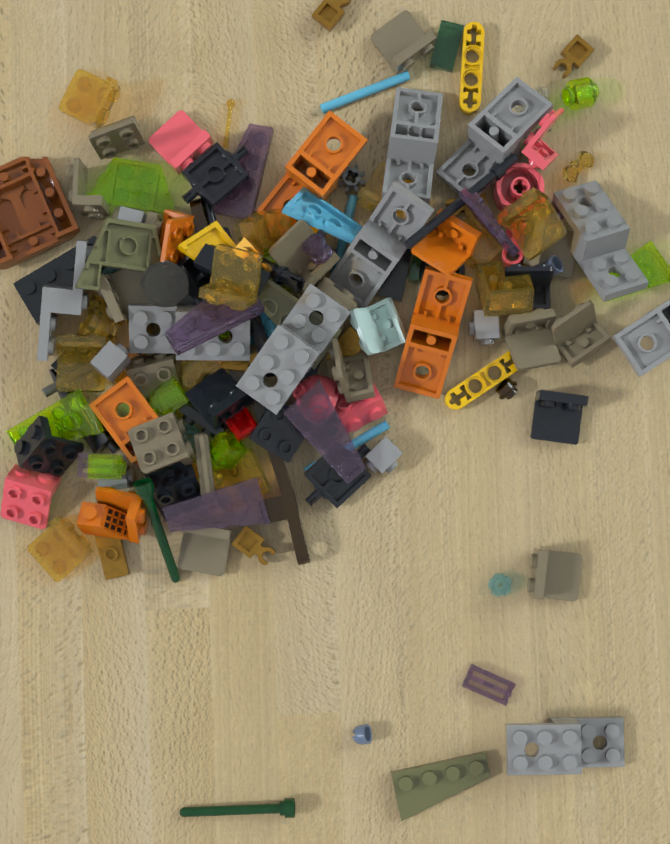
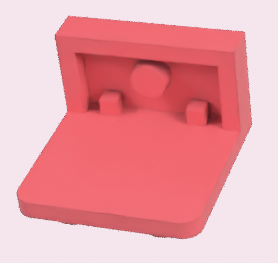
(180, 141)
(537, 151)
(360, 412)
(28, 496)

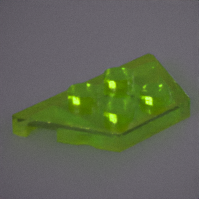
(134, 186)

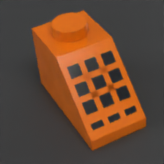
(102, 521)

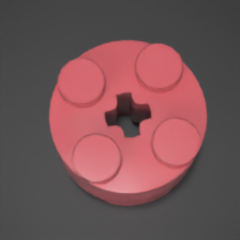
(519, 175)

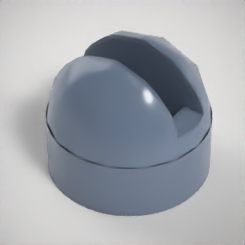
(555, 262)
(363, 734)

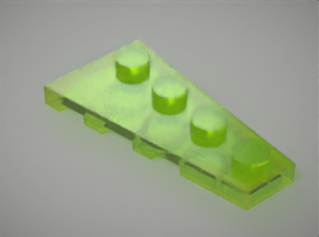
(67, 419)

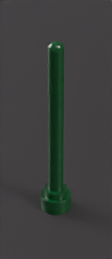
(144, 488)
(285, 808)

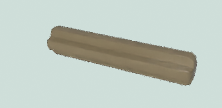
(204, 463)

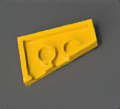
(211, 235)

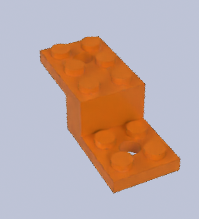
(315, 164)
(432, 332)
(140, 412)

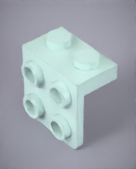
(378, 327)

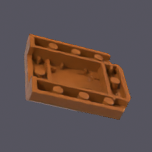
(37, 216)

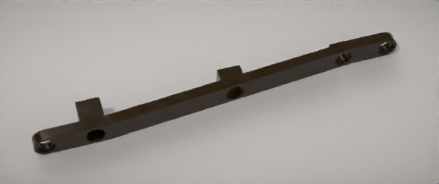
(282, 506)

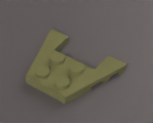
(120, 246)

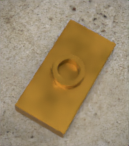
(112, 557)

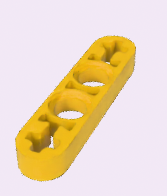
(471, 68)
(483, 377)

